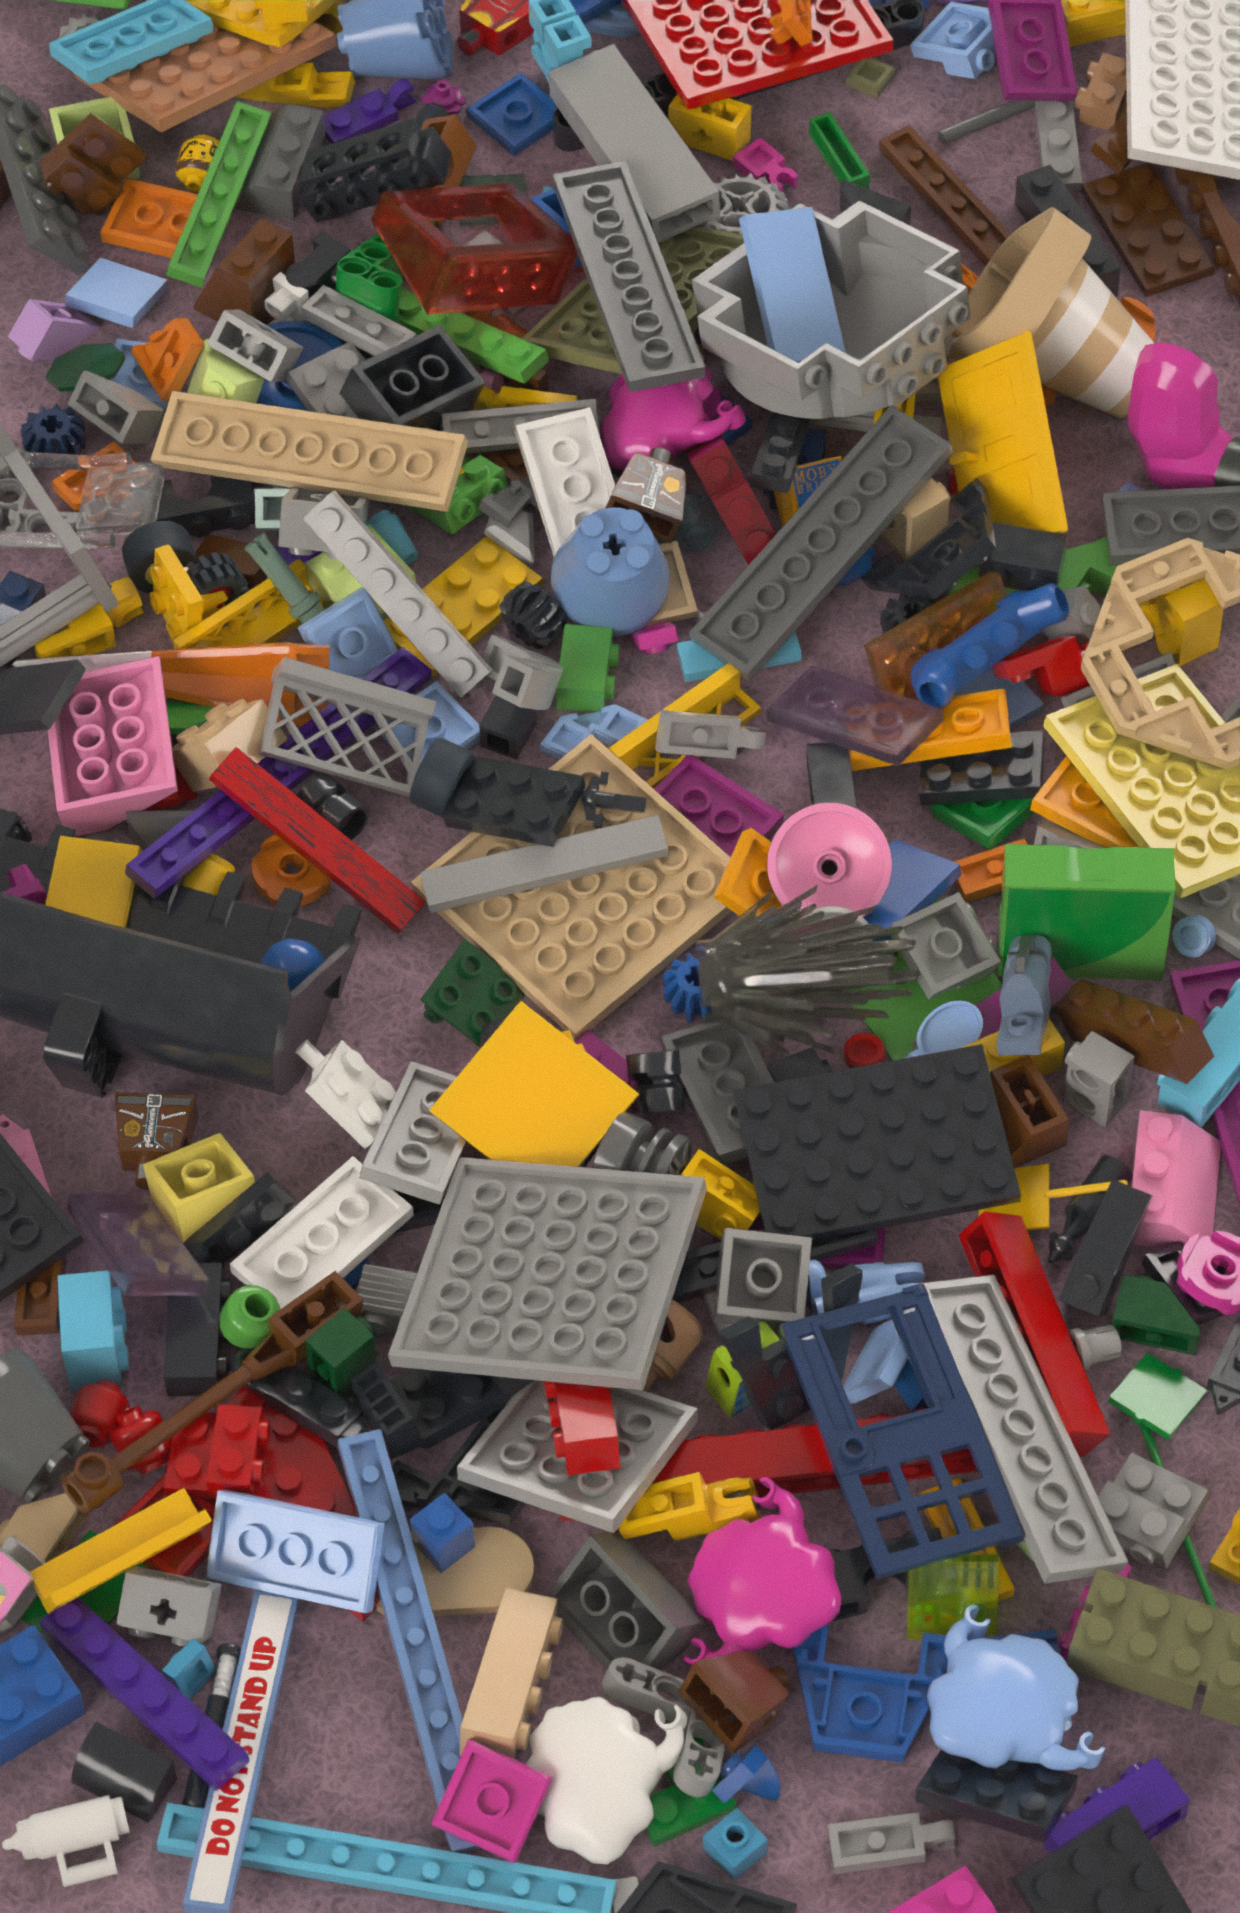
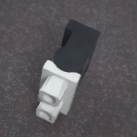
(305, 279)

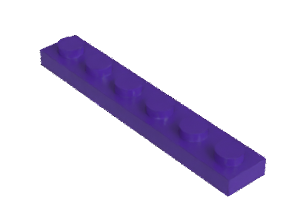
(145, 1693)

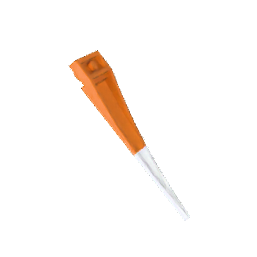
(217, 673)

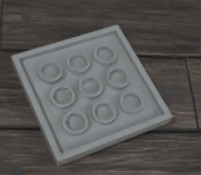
(521, 1463)

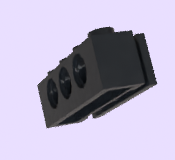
(358, 189)

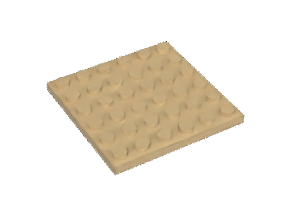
(602, 935)

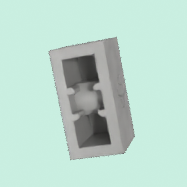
(254, 345)
(191, 1597)

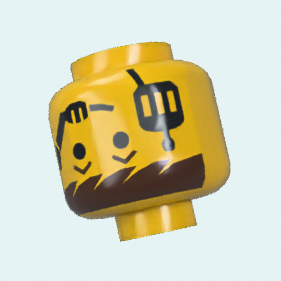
(195, 160)

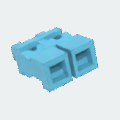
(557, 33)

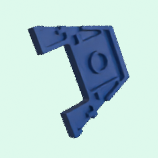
(866, 1708)

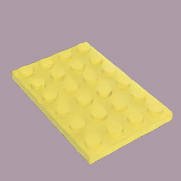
(1157, 792)

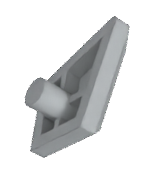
(516, 538)

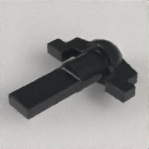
(594, 798)

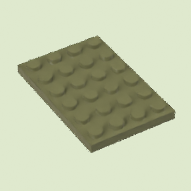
(575, 326)

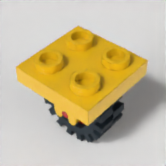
(192, 592)

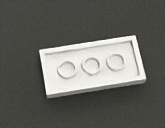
(565, 470)
(323, 1234)

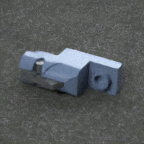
(1025, 996)

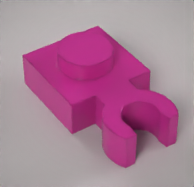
(765, 162)

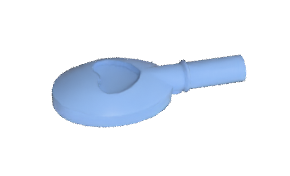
(948, 1028)

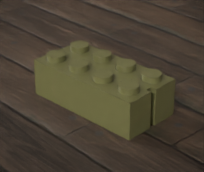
(1159, 1645)

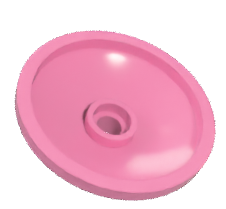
(835, 835)

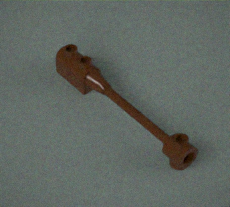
(99, 1477)

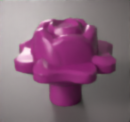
(445, 96)

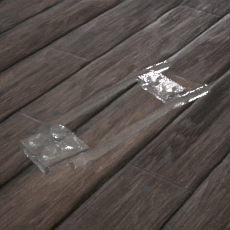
(113, 501)

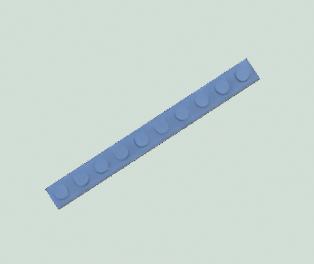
(408, 1613)

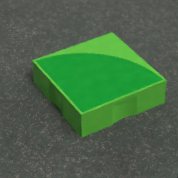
(1095, 906)

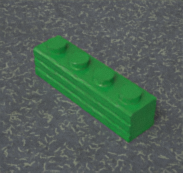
(837, 151)

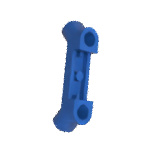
(1015, 621)

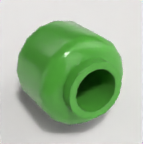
(247, 1314)

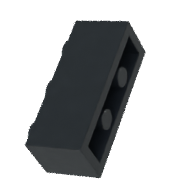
(195, 1337)

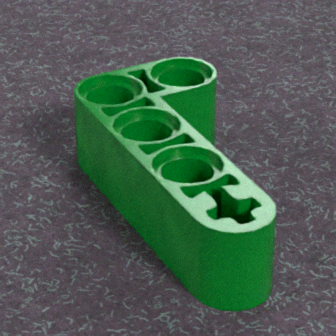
(372, 277)

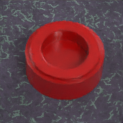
(863, 1050)

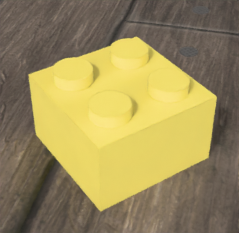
(196, 1183)

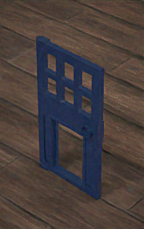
(887, 1445)

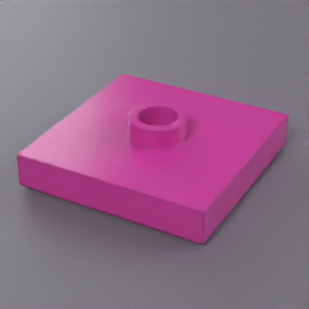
(492, 1800)

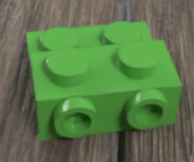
(477, 481)

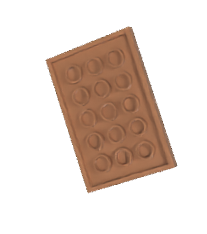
(206, 73)

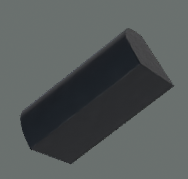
(123, 1769)

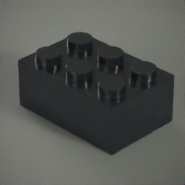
(414, 382)

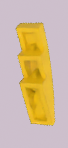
(305, 87)

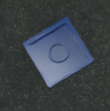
(514, 114)

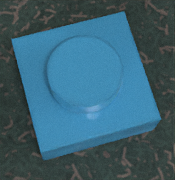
(190, 1669)

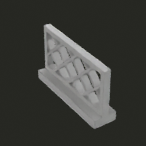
(353, 694)

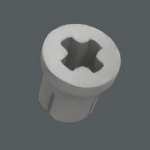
(1096, 1344)

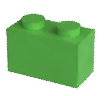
(586, 665)

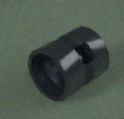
(334, 805)
(656, 1081)

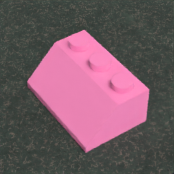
(1181, 1171)

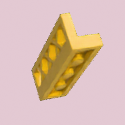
(244, 626)
(703, 698)
(117, 1550)

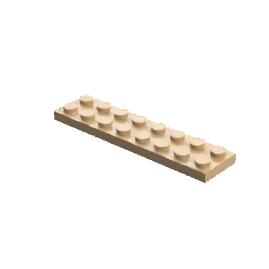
(310, 450)

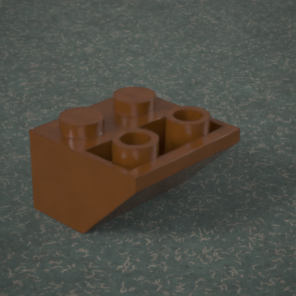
(1028, 1111)

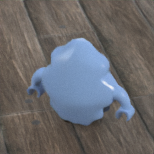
(1005, 1700)

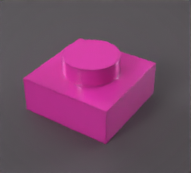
(655, 637)

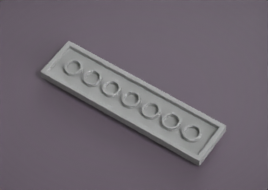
(1025, 1433)

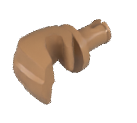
(684, 1340)

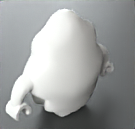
(600, 1775)

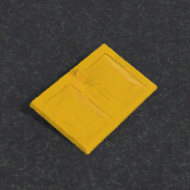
(1004, 434)

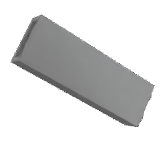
(624, 123)

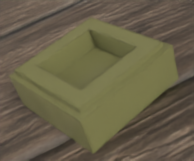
(871, 76)

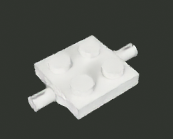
(348, 1090)

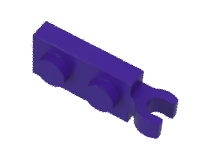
(368, 112)

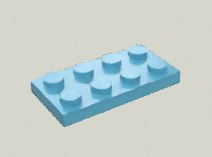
(130, 38)

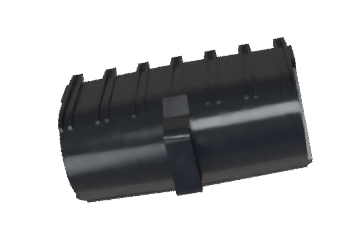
(169, 986)

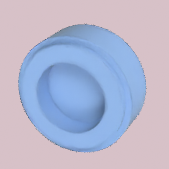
(1193, 936)

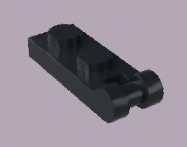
(240, 1221)

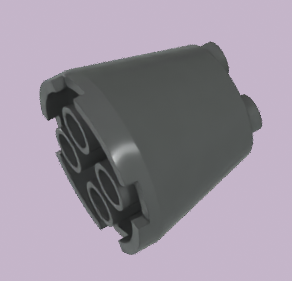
(34, 1430)

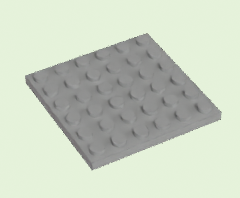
(549, 1273)

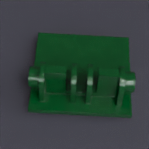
(470, 992)

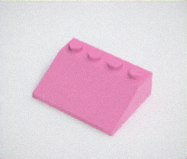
(112, 747)

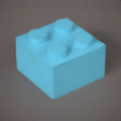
(92, 1328)

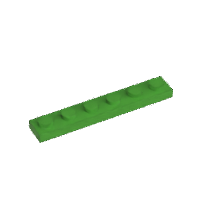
(219, 194)
(477, 340)

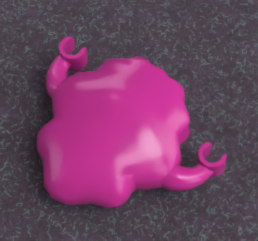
(664, 417)
(763, 1580)

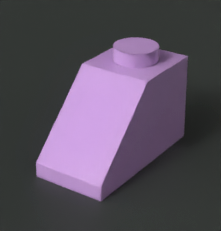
(50, 329)

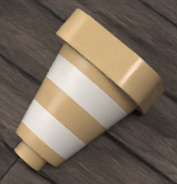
(1078, 327)

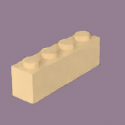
(511, 1671)

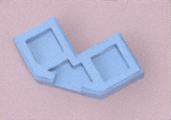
(606, 725)

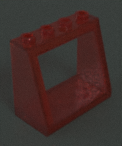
(476, 276)

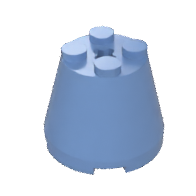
(396, 38)
(611, 572)

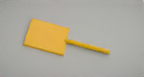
(1036, 1195)

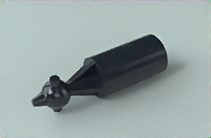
(1083, 1207)

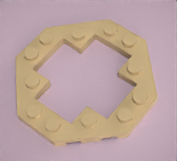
(1124, 625)

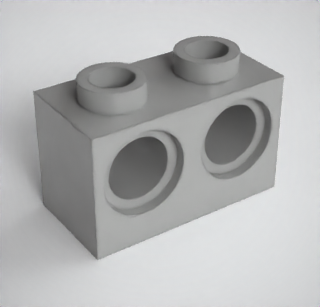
(1097, 1078)

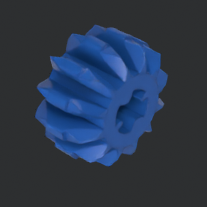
(683, 988)

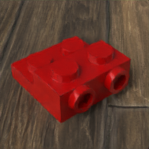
(219, 1453)

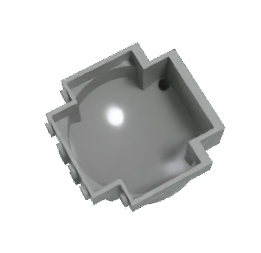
(894, 308)

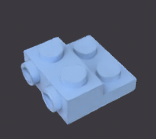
(959, 39)

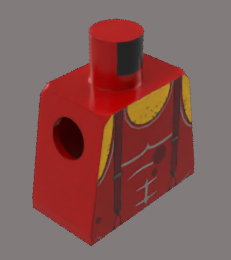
(493, 25)

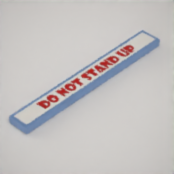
(249, 1724)

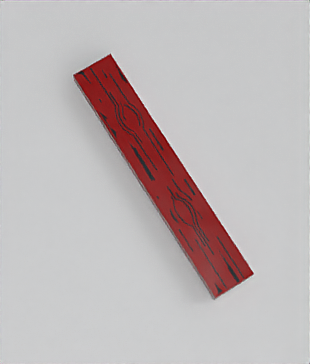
(317, 840)

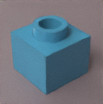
(731, 1856)

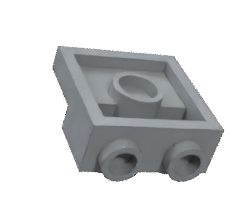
(948, 946)
(1151, 1509)

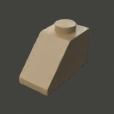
(45, 1525)

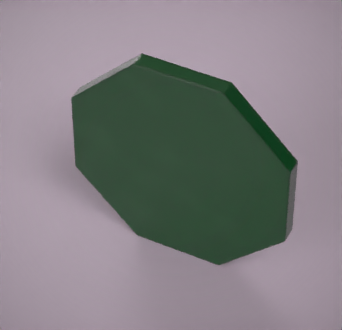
(98, 359)

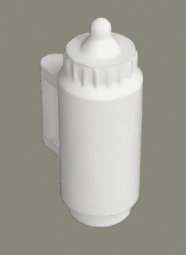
(71, 1830)

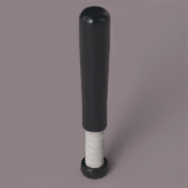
(216, 1709)

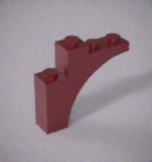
(732, 497)

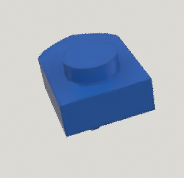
(748, 1772)

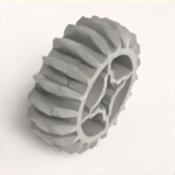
(744, 197)

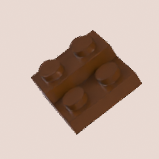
(91, 165)

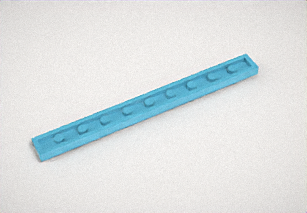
(399, 1867)

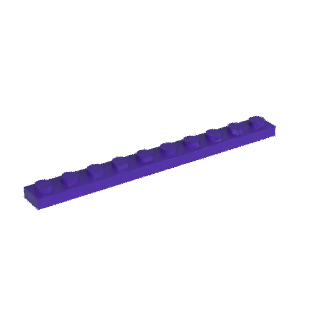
(223, 818)

